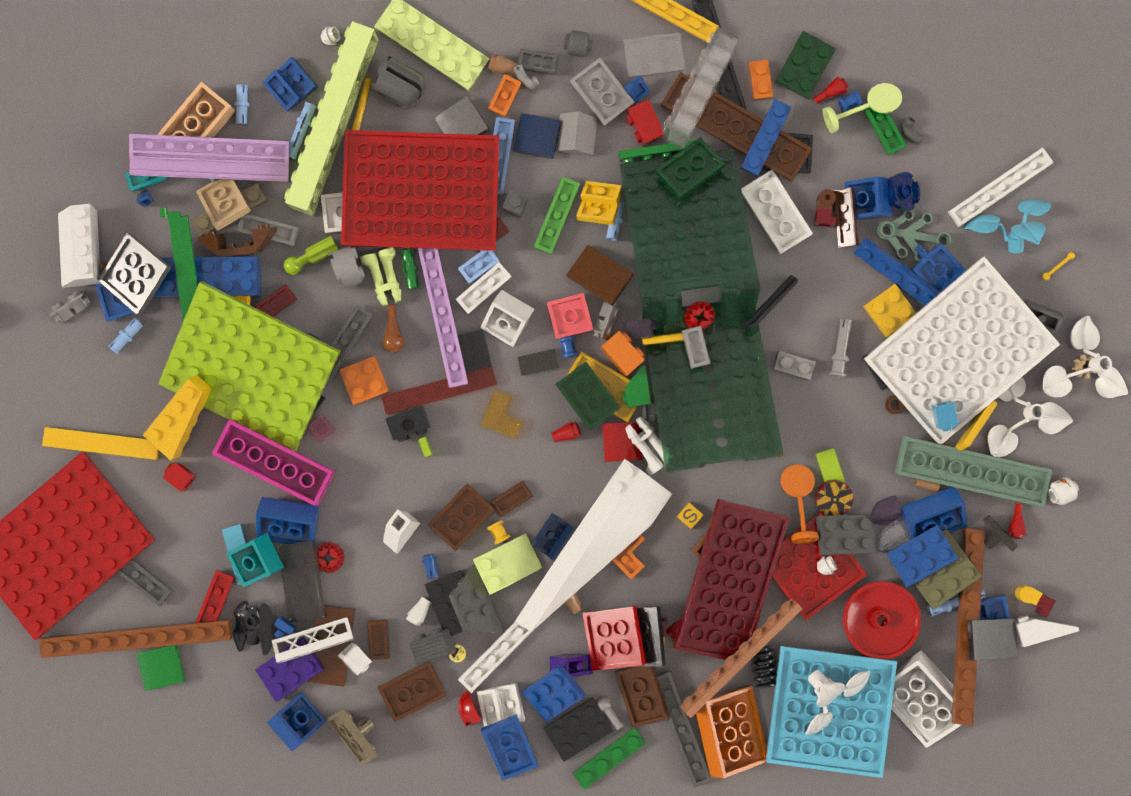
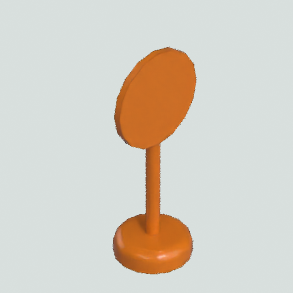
(799, 482)

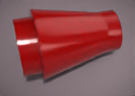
(567, 432)

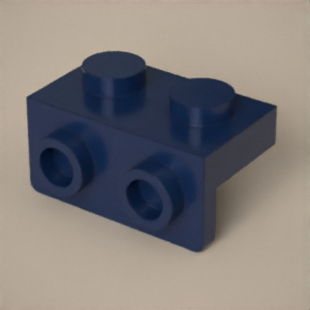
(553, 536)

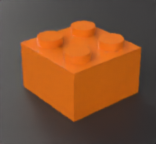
(622, 353)

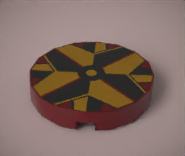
(834, 498)

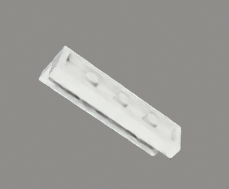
(312, 647)

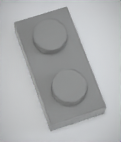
(794, 365)

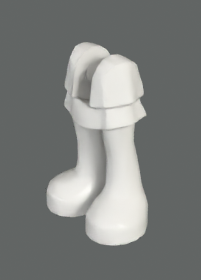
(654, 463)

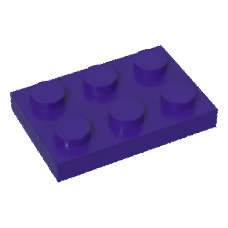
(289, 675)

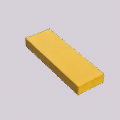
(975, 427)

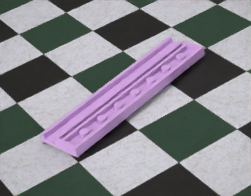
(208, 157)

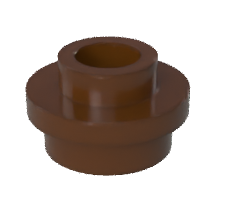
(900, 406)

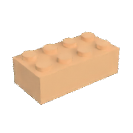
(200, 115)

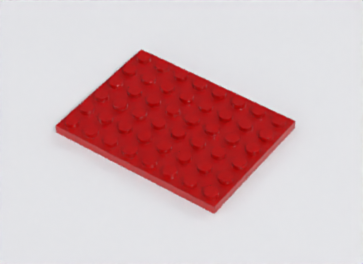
(420, 190)
(65, 545)

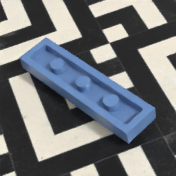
(504, 128)

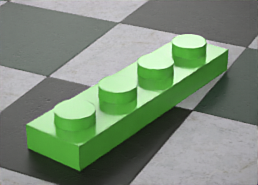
(556, 215)

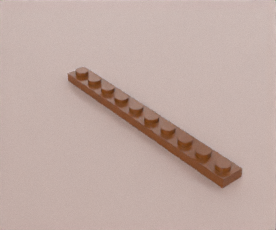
(968, 610)
(135, 638)

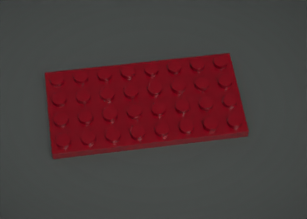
(731, 579)

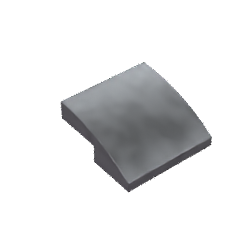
(462, 119)

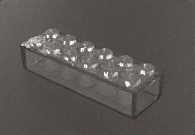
(699, 88)

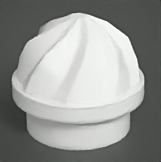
(330, 36)
(826, 565)

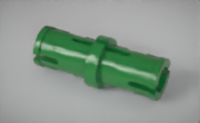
(409, 269)

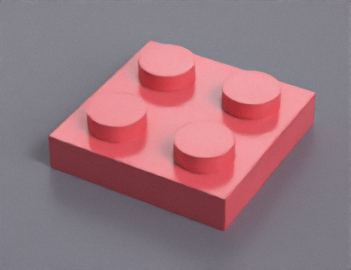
(570, 316)

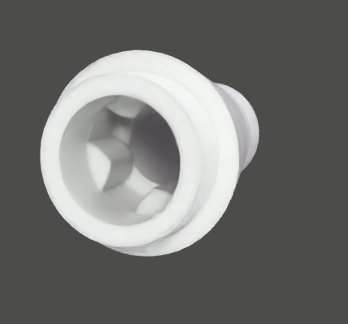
(419, 612)

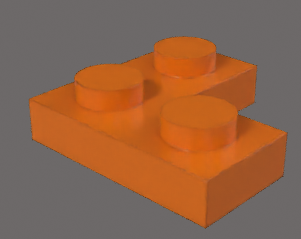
(628, 561)

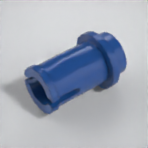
(430, 566)

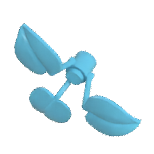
(1029, 231)

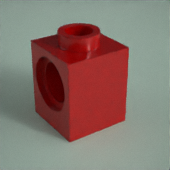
(179, 476)

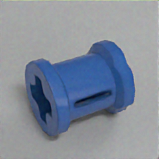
(849, 101)
(568, 346)

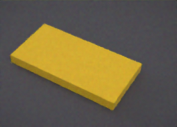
(612, 380)

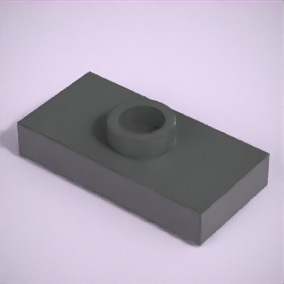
(538, 61)

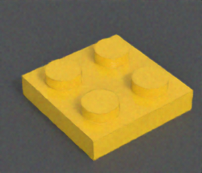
(889, 310)

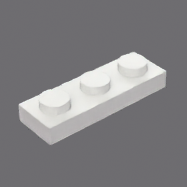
(483, 288)

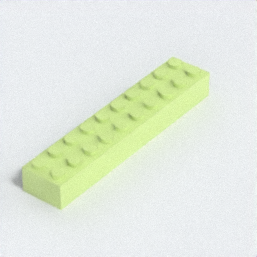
(332, 119)

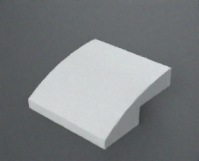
(500, 703)

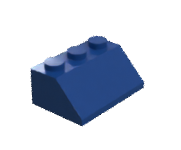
(941, 509)
(287, 520)

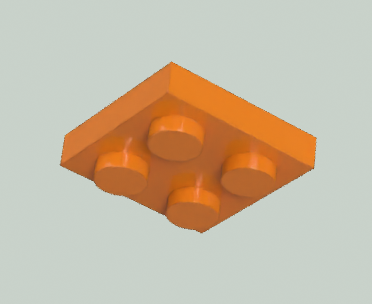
(364, 380)

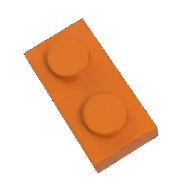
(760, 79)
(504, 95)

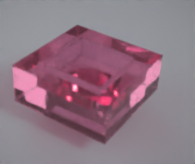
(321, 428)

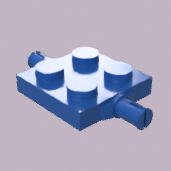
(937, 266)

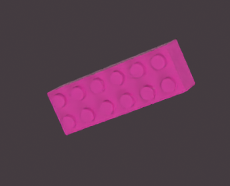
(274, 462)

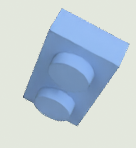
(478, 265)

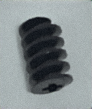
(765, 667)

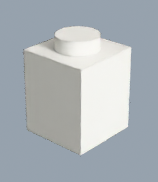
(355, 659)

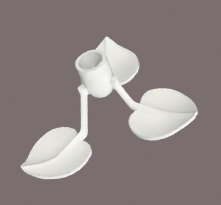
(1086, 337)
(1049, 415)
(828, 691)

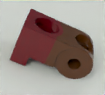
(824, 209)

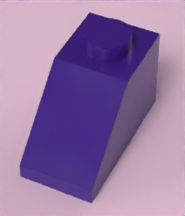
(574, 663)

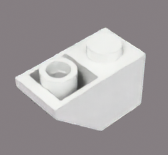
(399, 530)

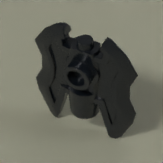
(253, 625)

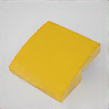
(599, 202)

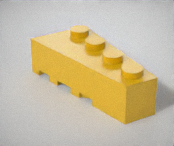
(175, 422)

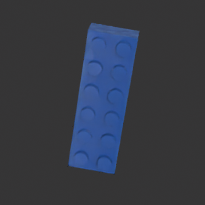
(229, 274)

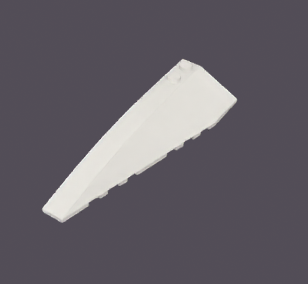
(613, 522)

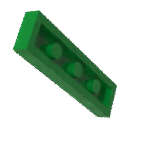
(649, 153)
(609, 758)

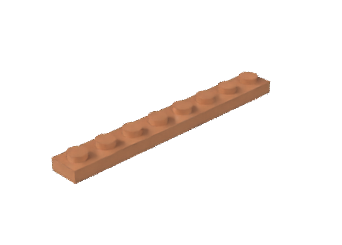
(741, 657)

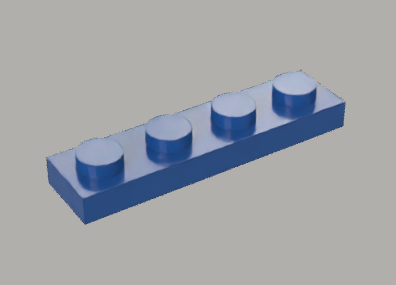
(766, 137)

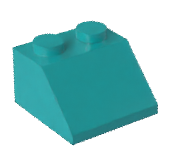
(255, 560)

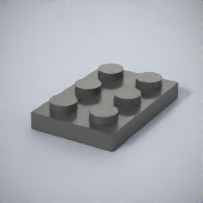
(846, 535)

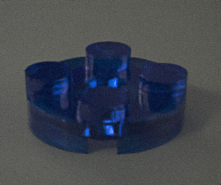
(897, 198)

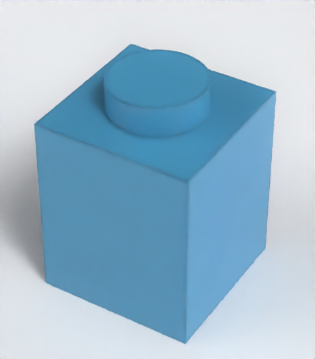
(945, 415)

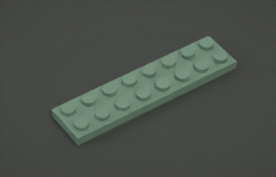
(973, 471)

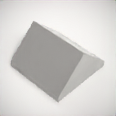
(577, 133)

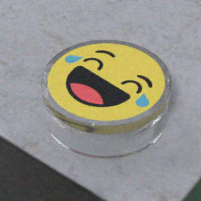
(459, 655)

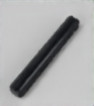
(771, 302)

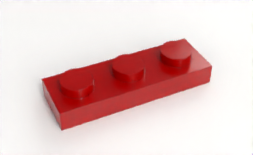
(215, 597)

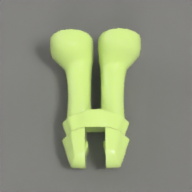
(386, 257)

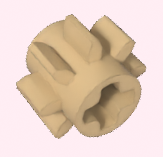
(1079, 365)

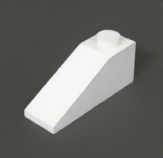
(1034, 630)

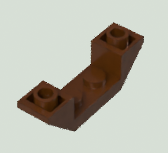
(216, 242)

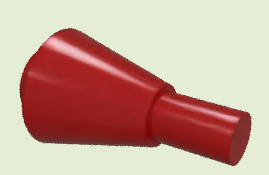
(836, 87)
(1017, 525)

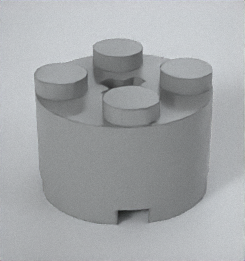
(345, 267)

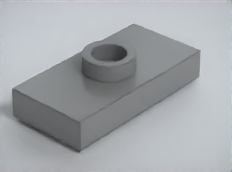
(695, 347)

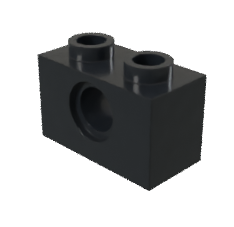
(396, 423)

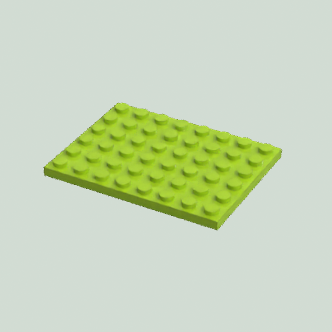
(254, 364)

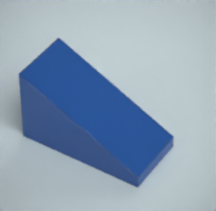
(145, 198)

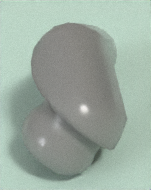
(522, 77)

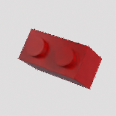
(645, 123)

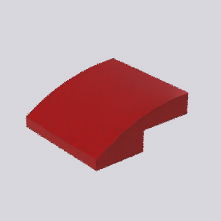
(618, 445)

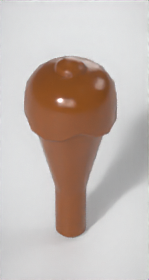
(393, 340)

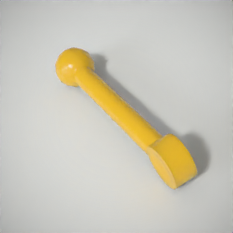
(1046, 276)

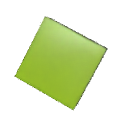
(425, 446)

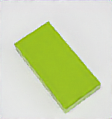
(829, 465)

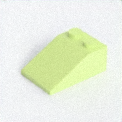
(507, 563)

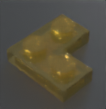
(496, 418)

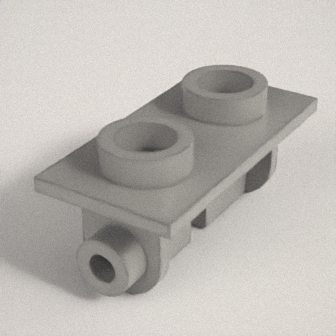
(74, 301)
(605, 329)

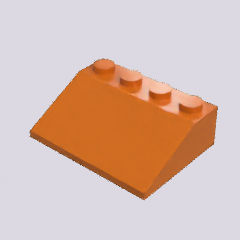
(732, 732)

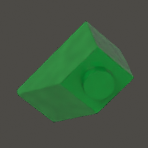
(637, 390)

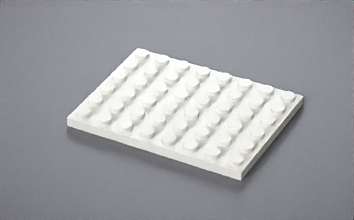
(962, 348)

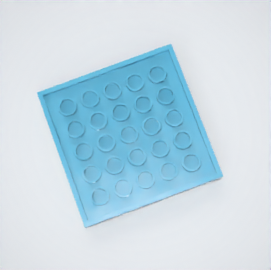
(860, 723)

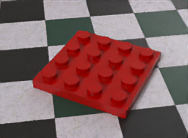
(800, 579)

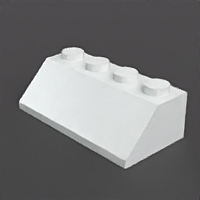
(79, 246)

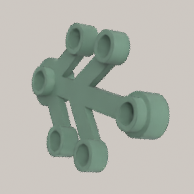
(909, 234)

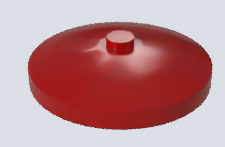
(881, 620)

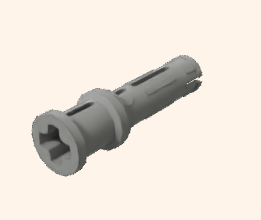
(840, 357)

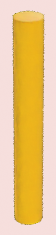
(362, 103)
(663, 339)

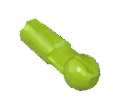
(313, 254)

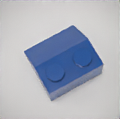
(871, 198)
(296, 721)

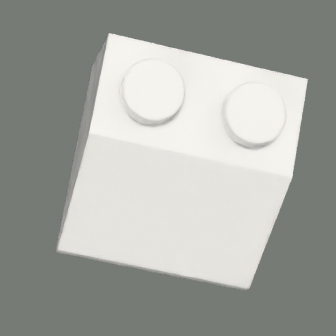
(507, 318)

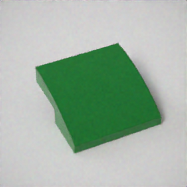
(161, 667)

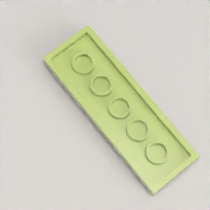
(432, 43)

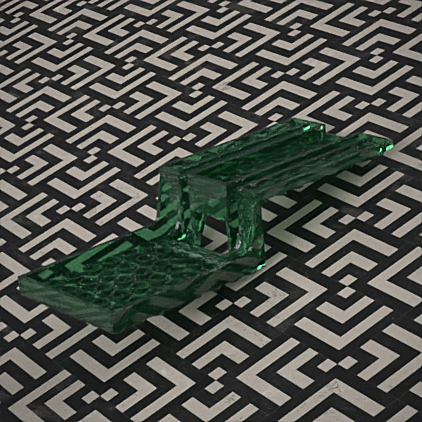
(680, 260)

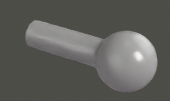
(604, 705)

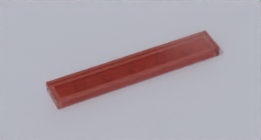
(437, 391)

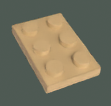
(223, 202)

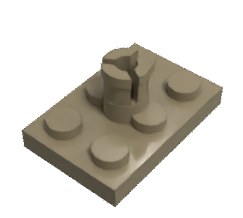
(354, 735)

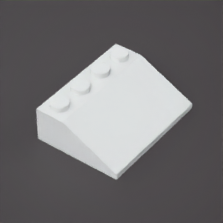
(923, 699)

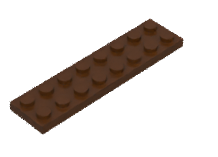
(739, 129)

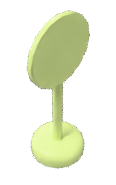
(881, 98)

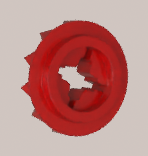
(696, 309)
(335, 551)

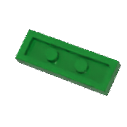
(885, 130)

